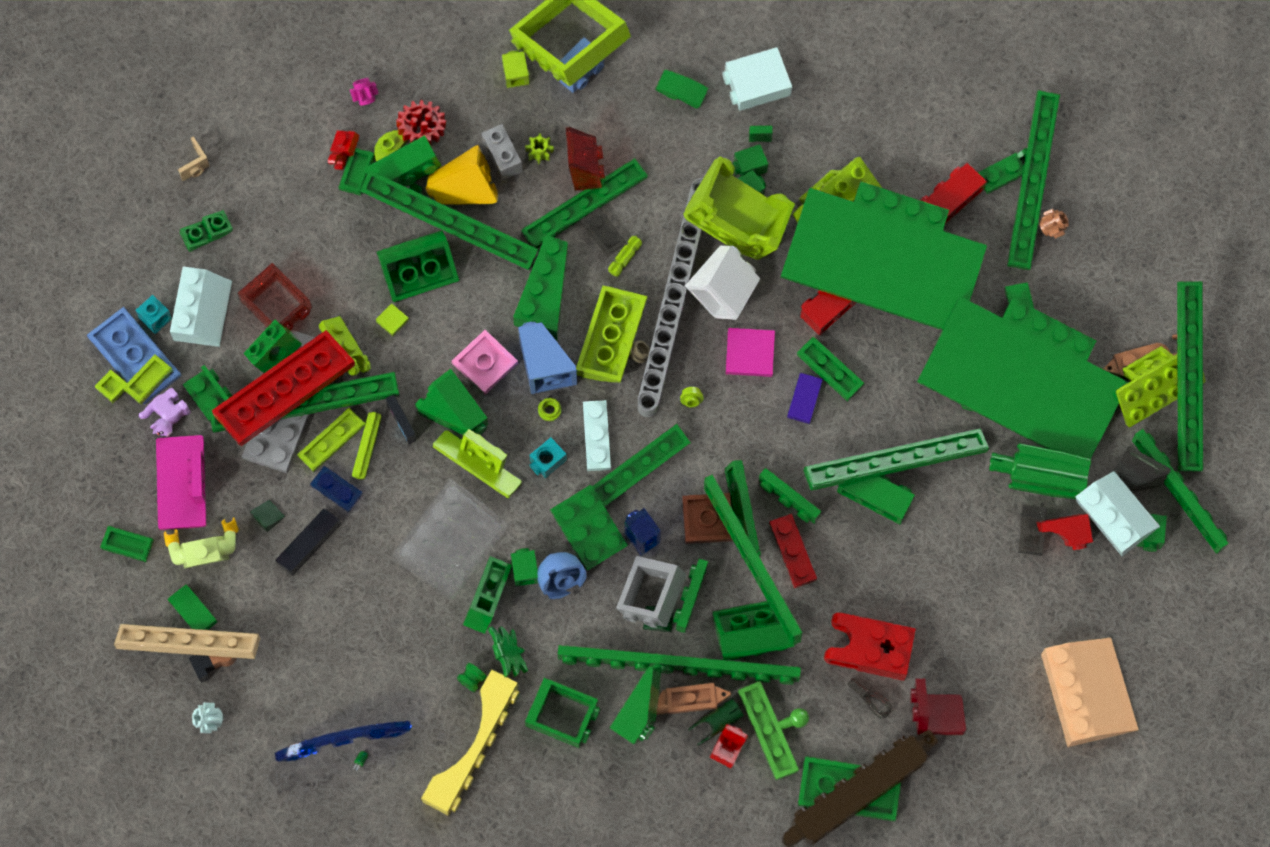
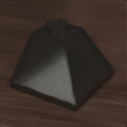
(1140, 471)

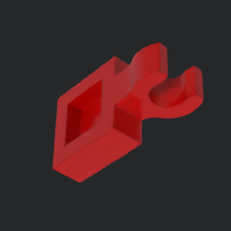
(342, 146)

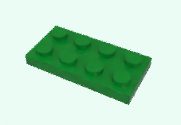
(823, 774)

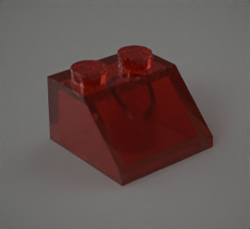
(584, 160)

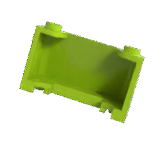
(738, 212)

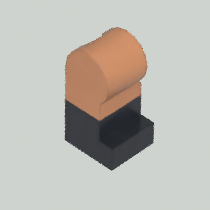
(204, 664)

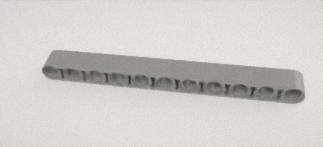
(673, 308)

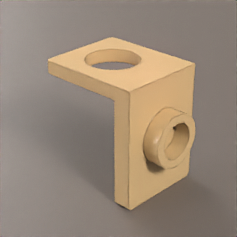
(195, 167)

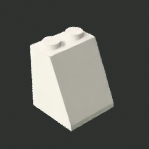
(724, 283)

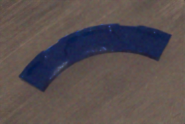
(341, 738)

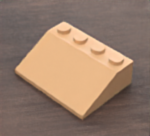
(1089, 690)

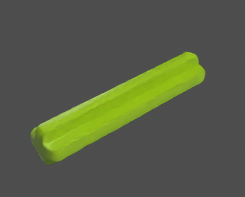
(366, 445)

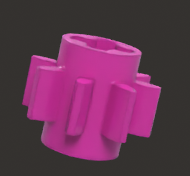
(364, 91)

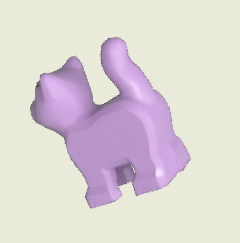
(168, 412)

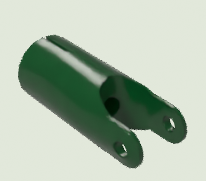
(720, 718)

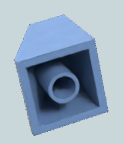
(545, 360)

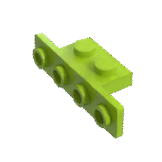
(479, 459)

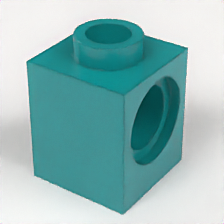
(153, 314)
(551, 449)

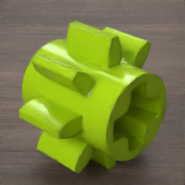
(539, 154)

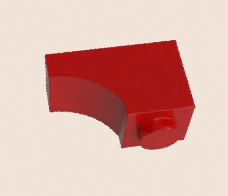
(1073, 529)

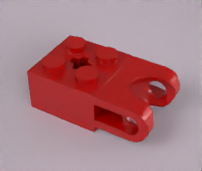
(865, 645)

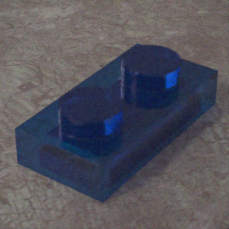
(336, 489)

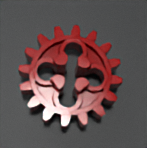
(433, 118)

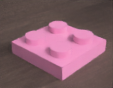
(484, 362)

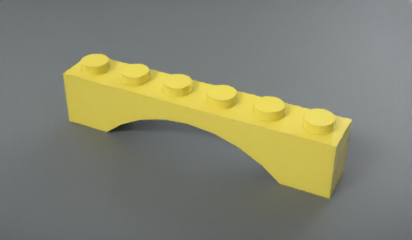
(447, 786)

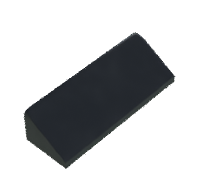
(308, 541)

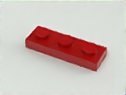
(793, 550)

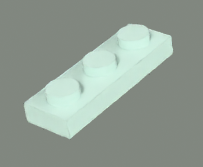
(596, 435)

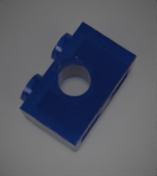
(642, 531)

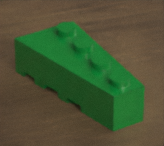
(545, 286)

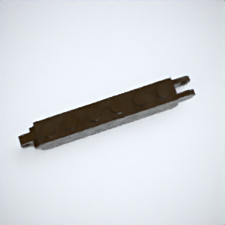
(860, 790)

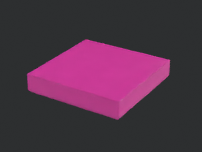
(750, 352)

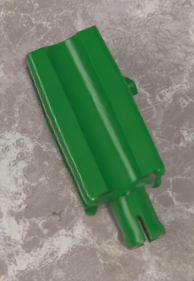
(1043, 471)

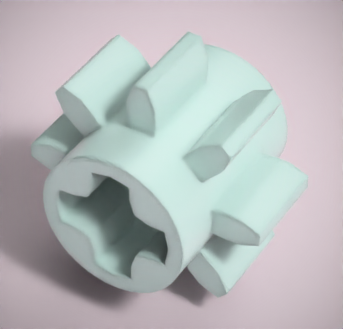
(207, 717)

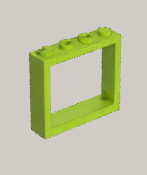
(585, 60)

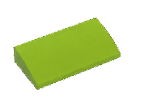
(611, 335)

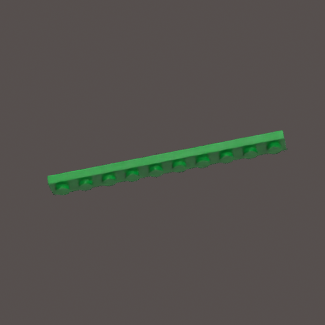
(689, 665)

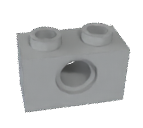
(502, 152)

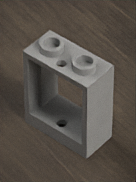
(666, 603)

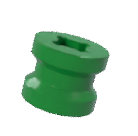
(471, 677)

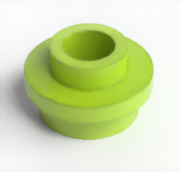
(691, 397)
(549, 402)

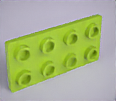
(842, 182)
(1151, 385)

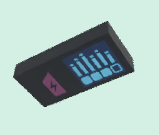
(401, 419)

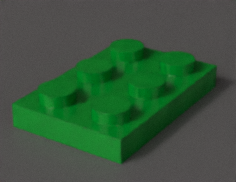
(588, 527)

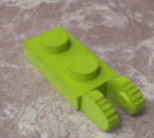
(341, 334)

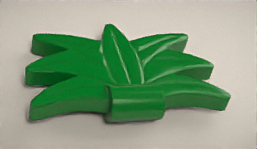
(507, 652)

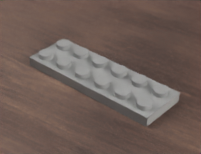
(278, 442)

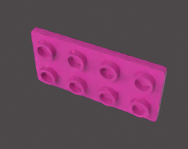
(181, 482)

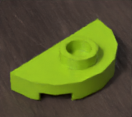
(388, 144)

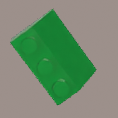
(417, 266)
(749, 631)

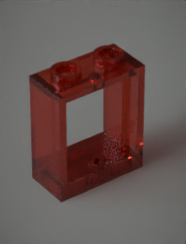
(264, 281)

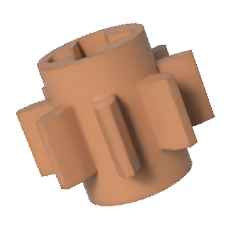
(1054, 223)

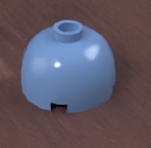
(560, 573)

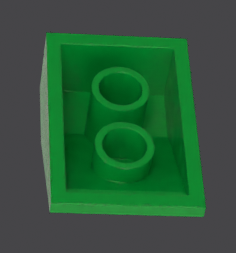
(640, 710)

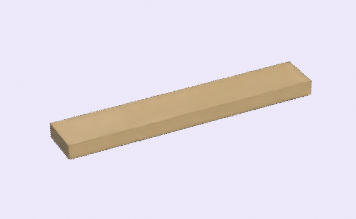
(187, 641)

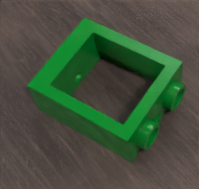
(548, 686)

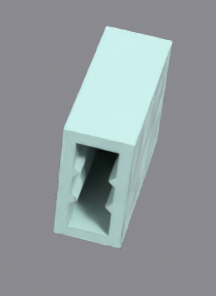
(757, 79)

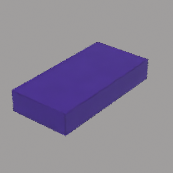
(804, 398)

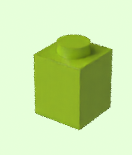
(515, 69)

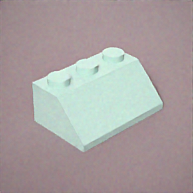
(200, 307)
(1117, 512)

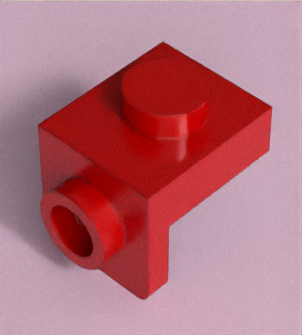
(728, 745)

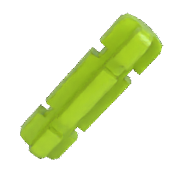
(624, 256)

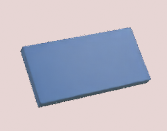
(128, 348)

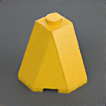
(463, 180)

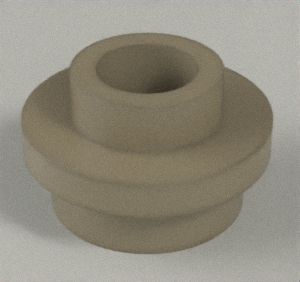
(639, 352)

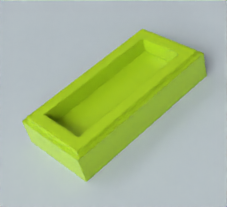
(148, 379)

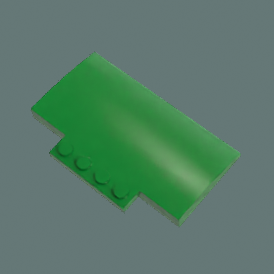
(883, 254)
(1024, 375)

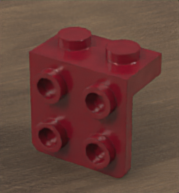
(937, 712)

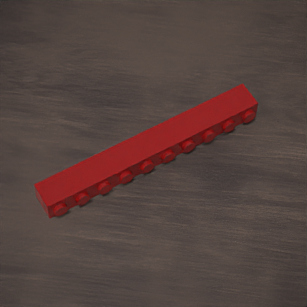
(952, 195)

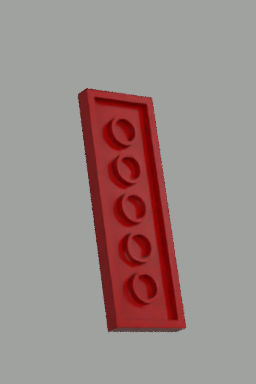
(283, 388)

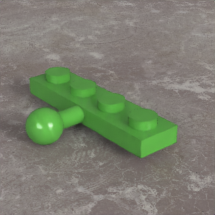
(770, 730)

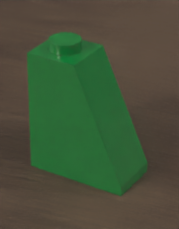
(452, 406)

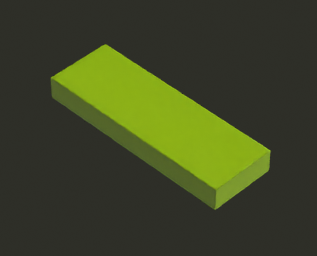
(331, 439)

